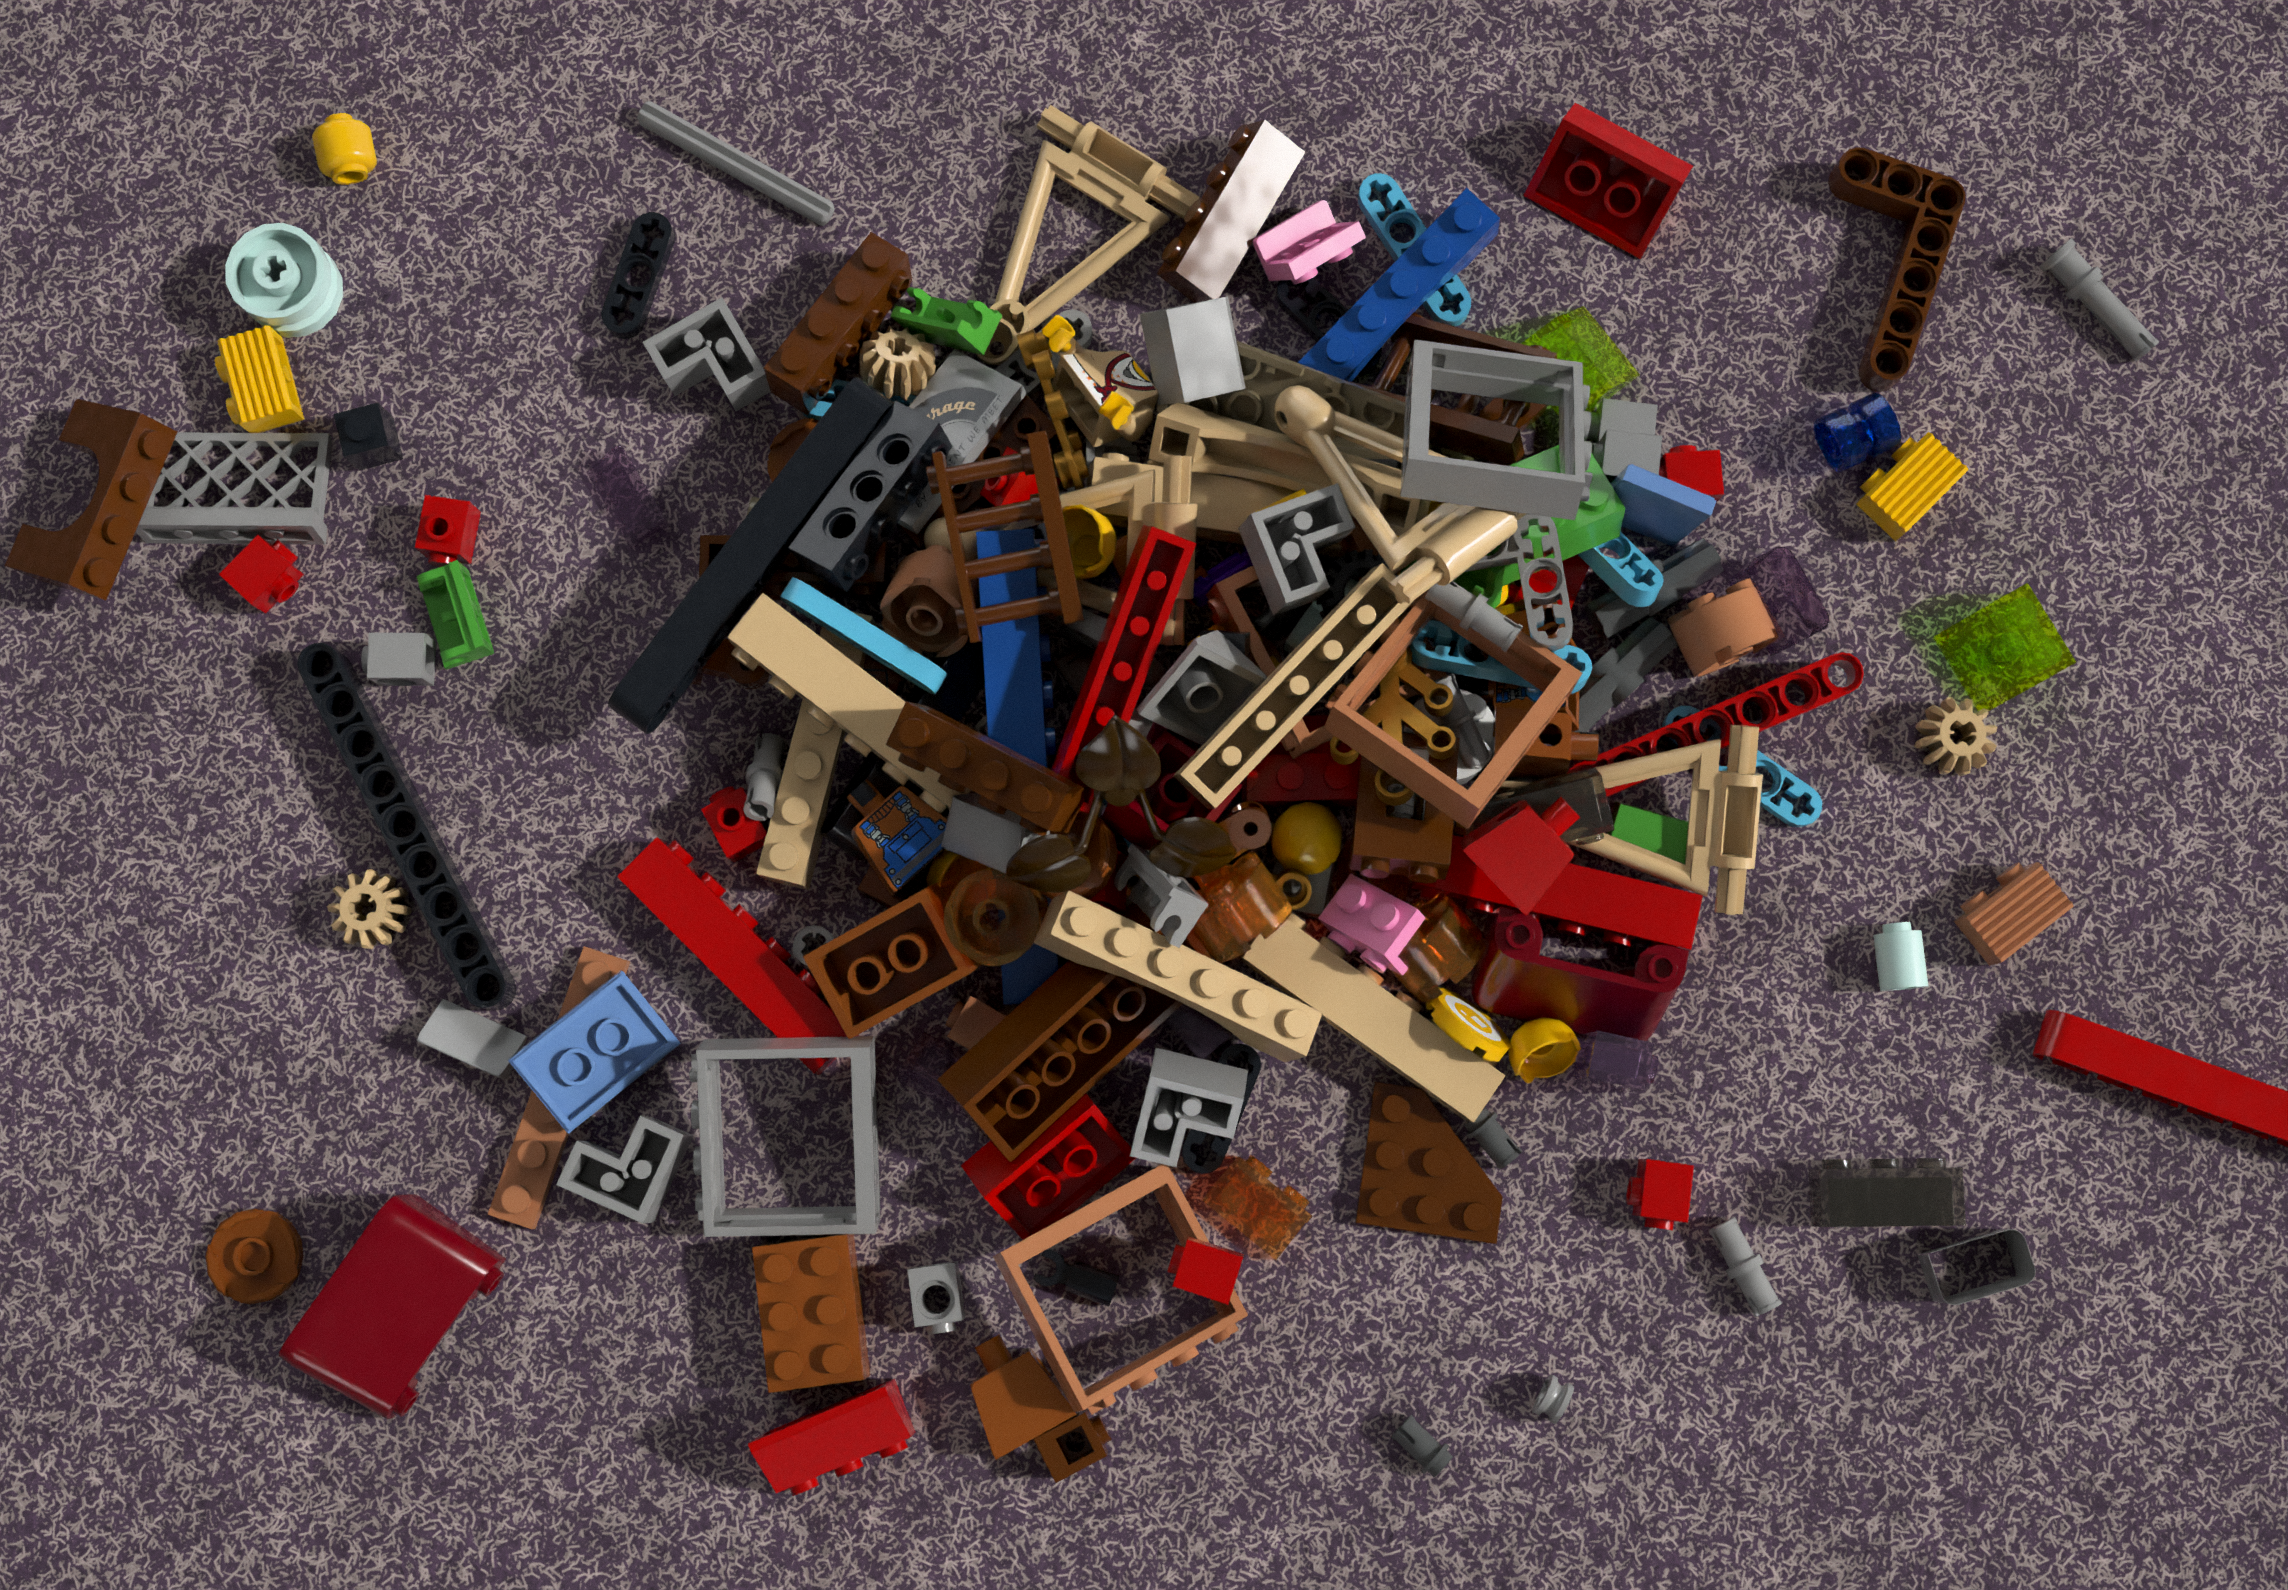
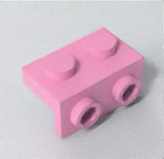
(1305, 242)
(1371, 923)

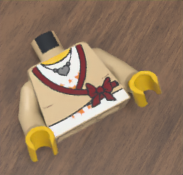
(1101, 390)

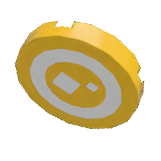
(1468, 1025)

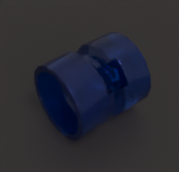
(1864, 429)

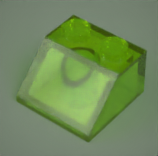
(1581, 339)
(2004, 649)

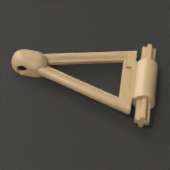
(1109, 174)
(1172, 515)
(1442, 542)
(1720, 820)

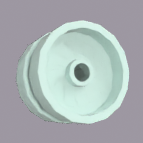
(284, 279)

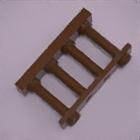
(1457, 427)
(1041, 507)

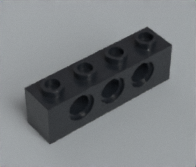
(848, 505)

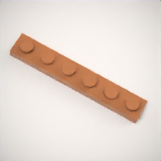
(539, 1135)

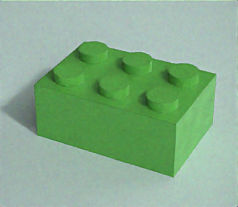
(1594, 523)

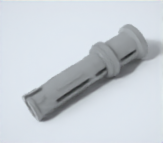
(2086, 285)

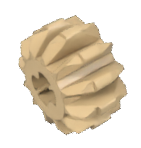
(897, 363)
(1971, 747)
(376, 924)

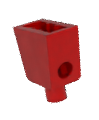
(1523, 850)

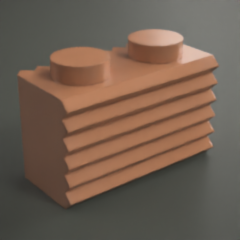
(2012, 912)

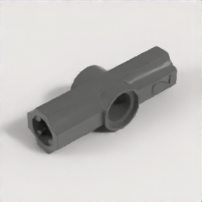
(1681, 575)
(1622, 671)

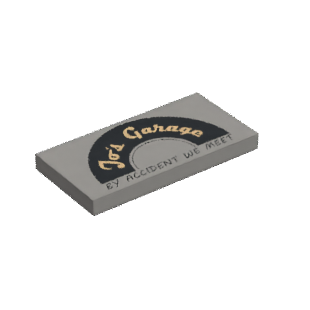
(971, 408)

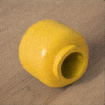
(344, 149)

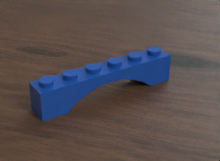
(1414, 277)

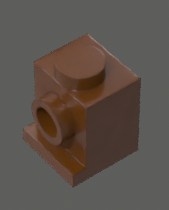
(1063, 1460)

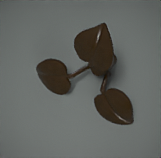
(1119, 768)

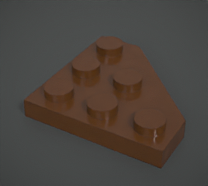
(1421, 1172)

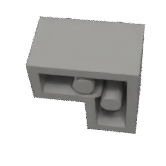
(705, 346)
(1625, 436)
(1285, 543)
(1185, 1095)
(631, 1181)

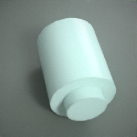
(1900, 957)

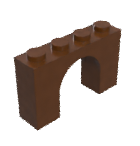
(92, 549)

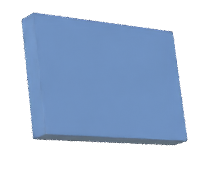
(1659, 505)
(594, 1051)

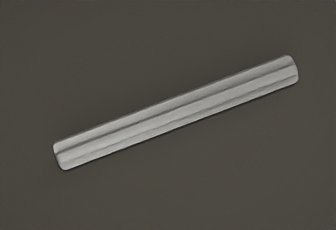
(736, 163)

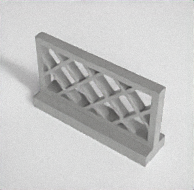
(241, 524)

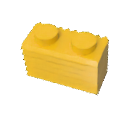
(259, 380)
(1911, 486)

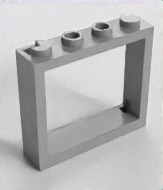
(1503, 377)
(709, 1161)

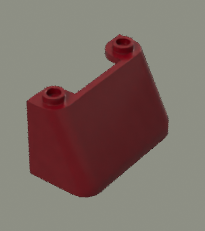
(1526, 986)
(391, 1304)

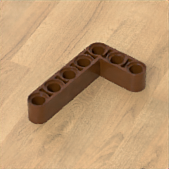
(1911, 261)

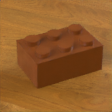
(889, 962)
(811, 1312)

